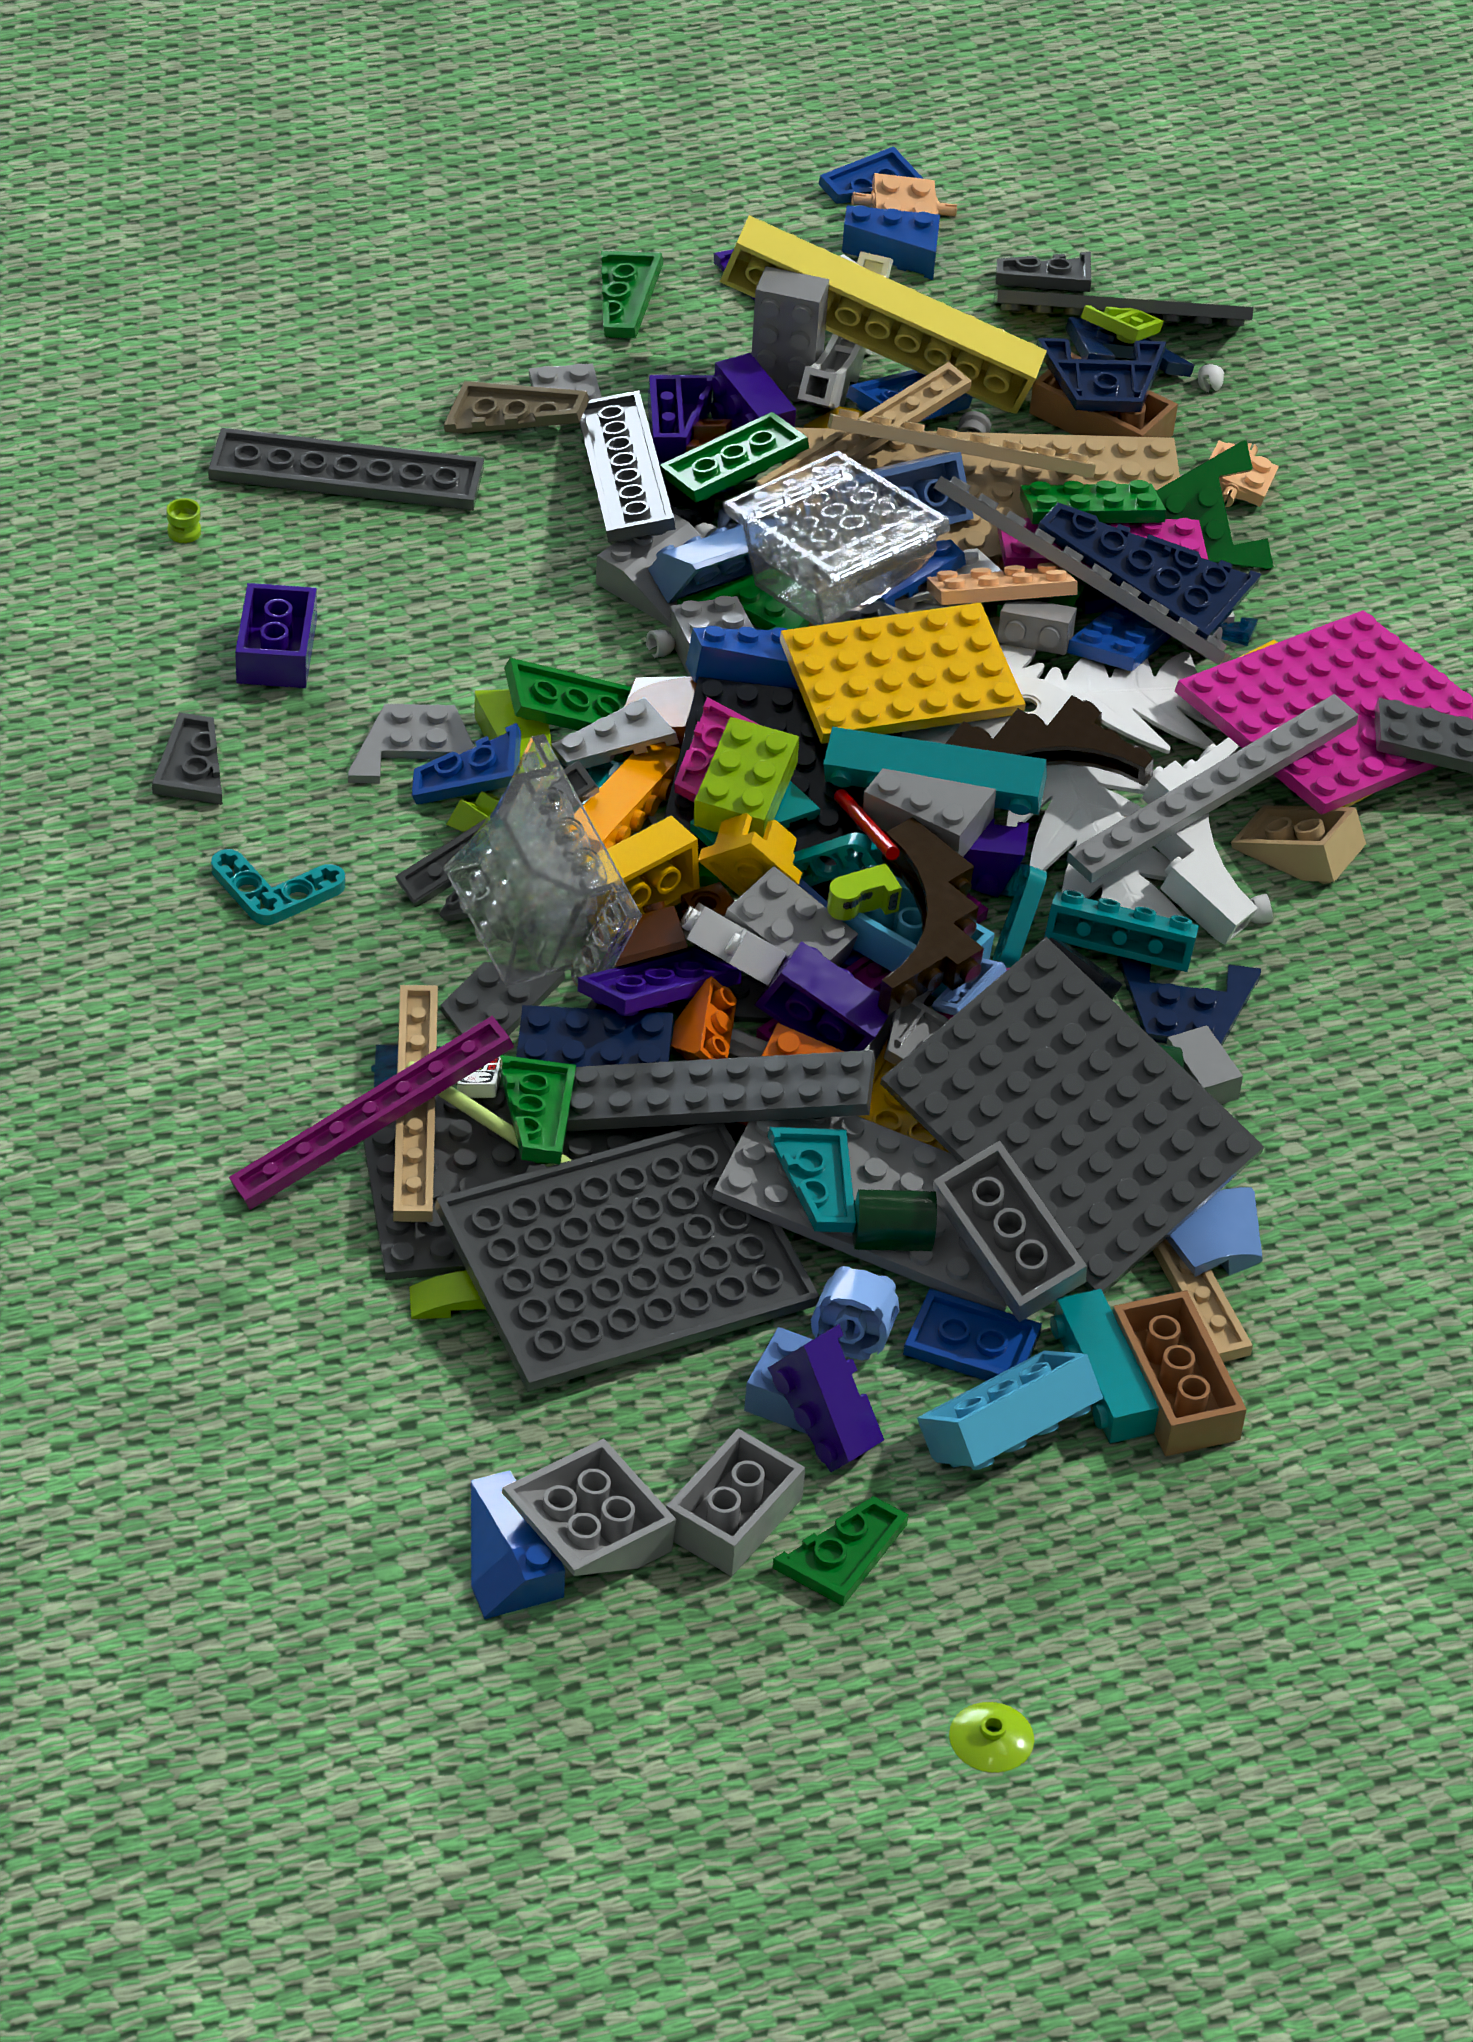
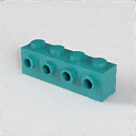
(1121, 930)
(1090, 1328)

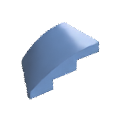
(1221, 1233)

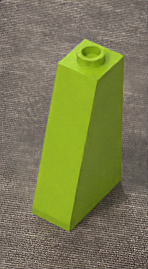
(495, 712)

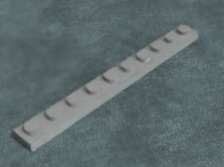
(1096, 577)
(1211, 788)

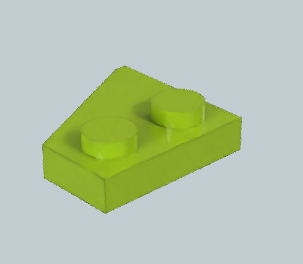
(1127, 323)

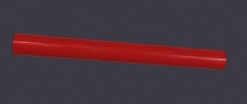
(866, 824)

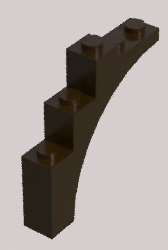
(1069, 739)
(939, 885)

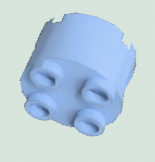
(862, 1306)

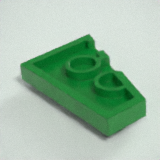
(846, 1552)

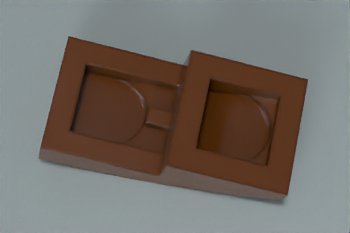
(707, 430)

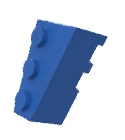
(894, 234)
(739, 656)

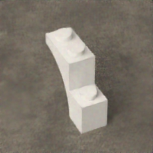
(731, 943)

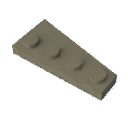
(505, 406)

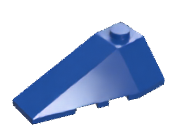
(508, 1558)

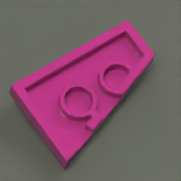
(703, 746)

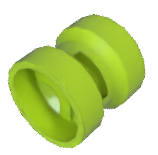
(183, 520)

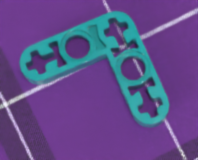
(841, 852)
(1026, 890)
(277, 896)

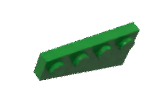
(627, 290)
(538, 1105)

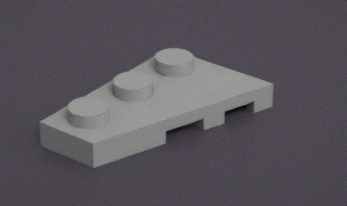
(617, 733)

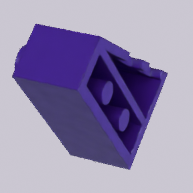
(826, 1399)

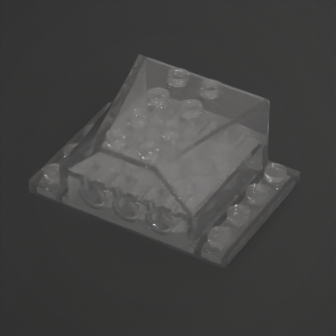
(834, 537)
(543, 879)

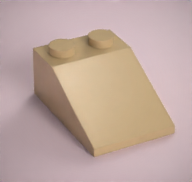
(1303, 840)

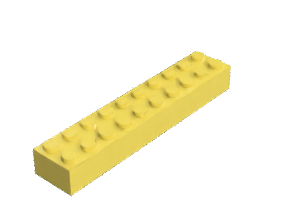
(893, 317)

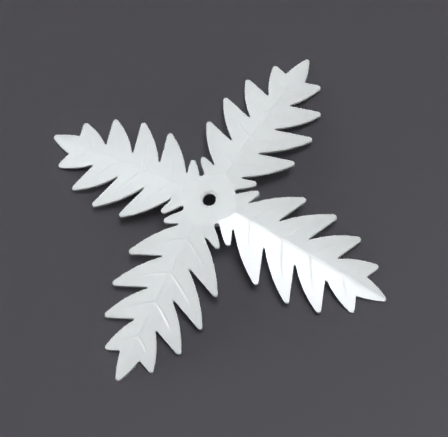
(1079, 794)

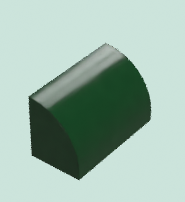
(895, 1220)

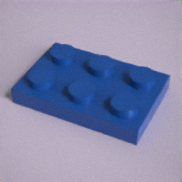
(969, 1336)

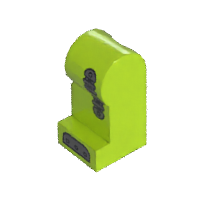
(864, 892)

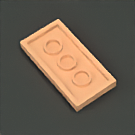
(1009, 584)

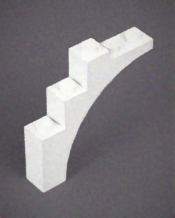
(829, 378)
(1196, 871)

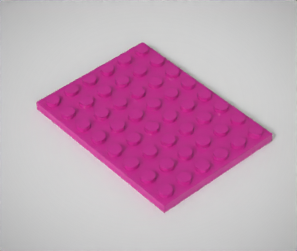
(1343, 658)

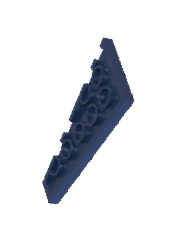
(1158, 568)

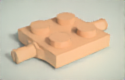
(904, 195)
(1250, 485)

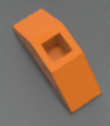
(706, 1023)

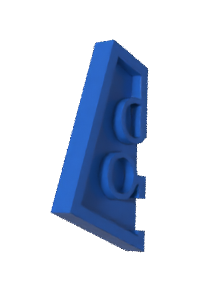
(476, 770)

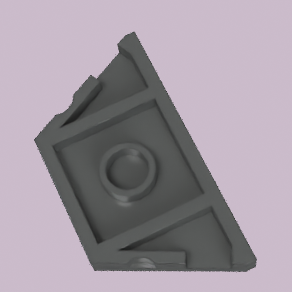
(486, 996)

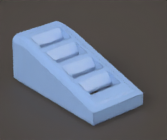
(967, 992)

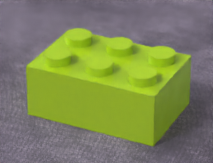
(746, 776)

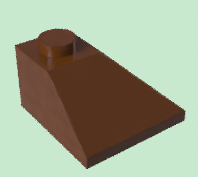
(654, 935)

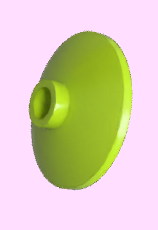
(991, 1750)

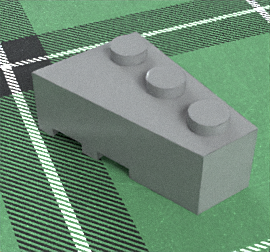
(945, 807)

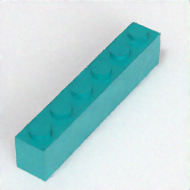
(859, 756)

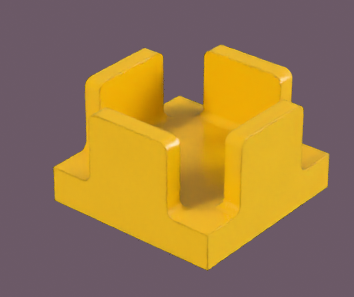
(745, 857)

